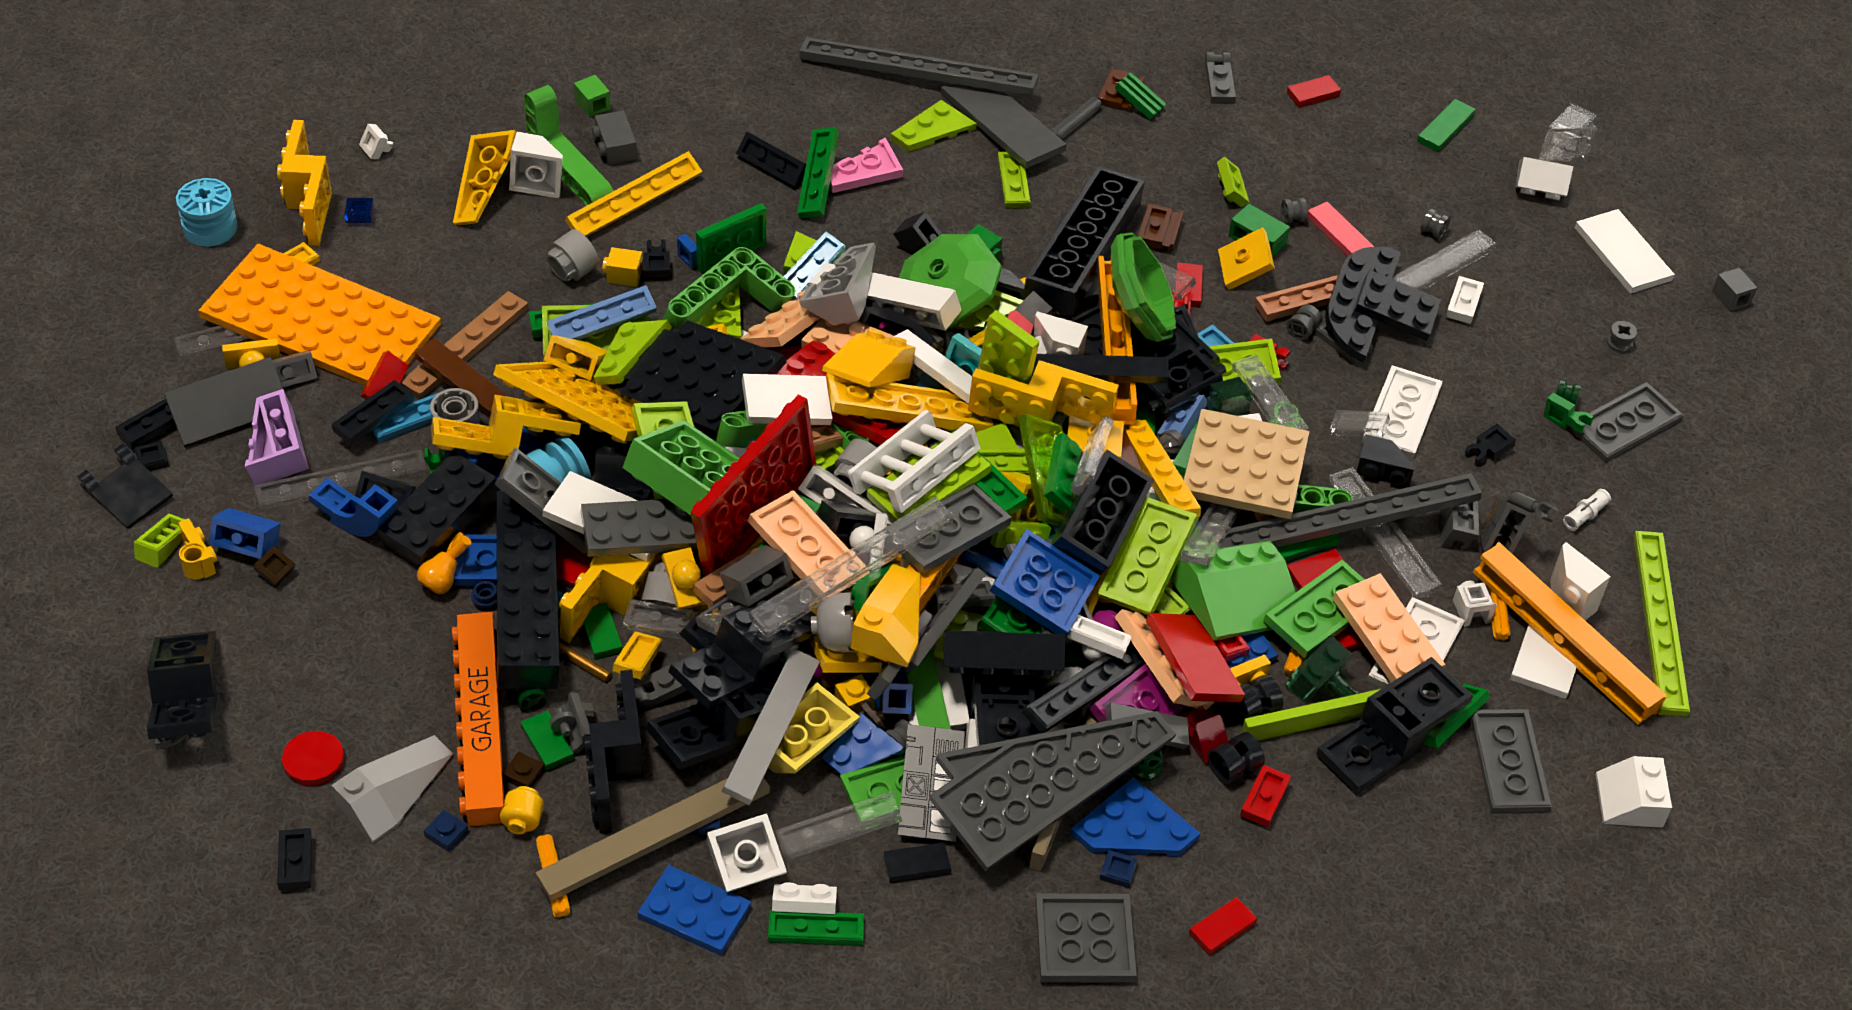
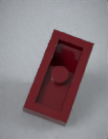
(1204, 731)

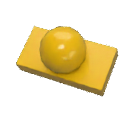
(245, 353)
(682, 574)
(638, 654)

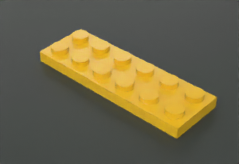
(902, 403)

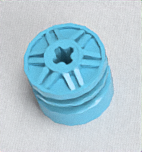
(206, 212)
(561, 458)

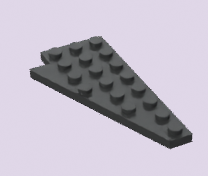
(1023, 785)

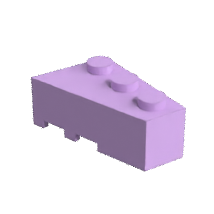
(275, 441)

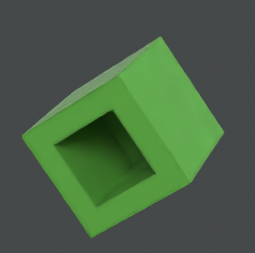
(592, 96)

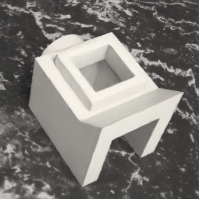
(1471, 599)

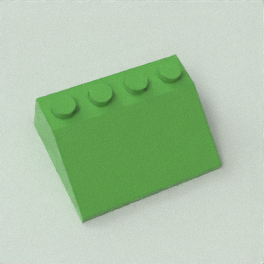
(678, 463)
(1235, 588)

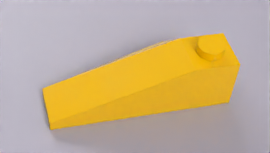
(483, 168)
(890, 618)

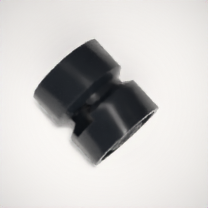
(1260, 698)
(1236, 757)

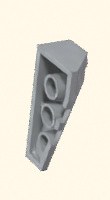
(843, 290)
(385, 789)

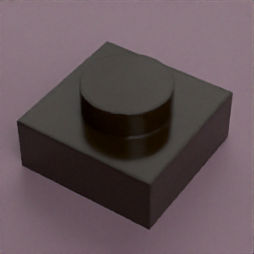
(274, 566)
(523, 770)

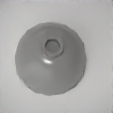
(835, 622)

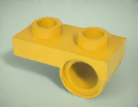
(195, 557)

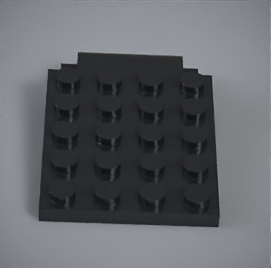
(1190, 363)
(698, 369)

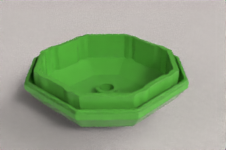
(959, 264)
(1142, 287)

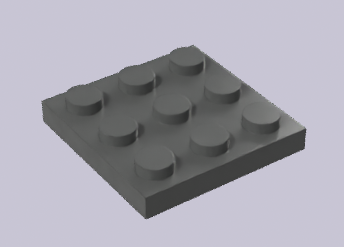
(1085, 938)

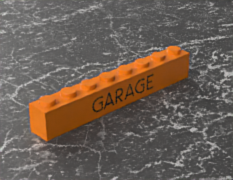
(480, 719)

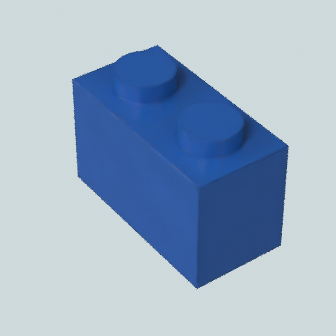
(244, 533)

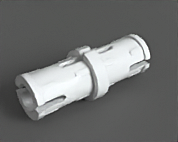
(1586, 509)

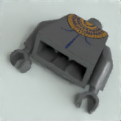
(1509, 520)

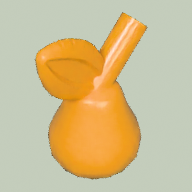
(439, 571)

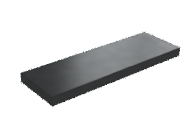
(1006, 123)

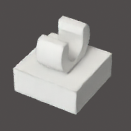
(375, 142)

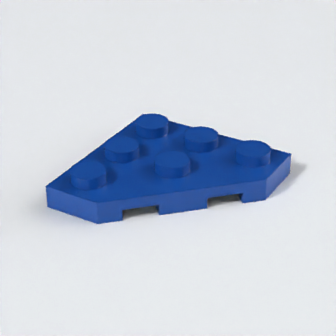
(1134, 824)

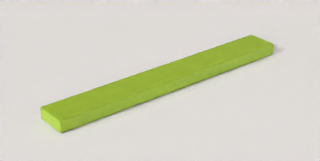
(1661, 622)

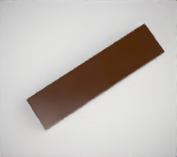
(458, 373)

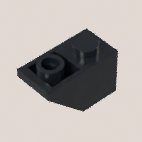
(1384, 461)

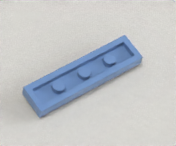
(604, 315)

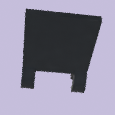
(128, 491)

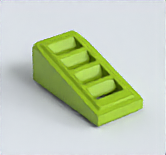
(156, 554)

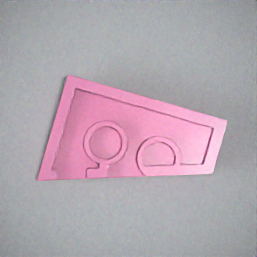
(868, 168)

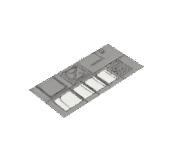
(922, 778)

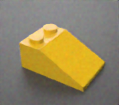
(872, 359)

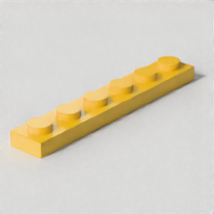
(634, 195)
(1157, 465)

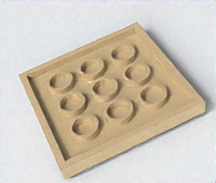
(1246, 463)

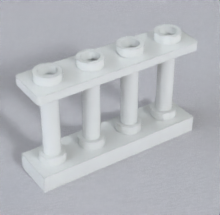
(923, 475)

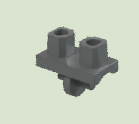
(573, 721)

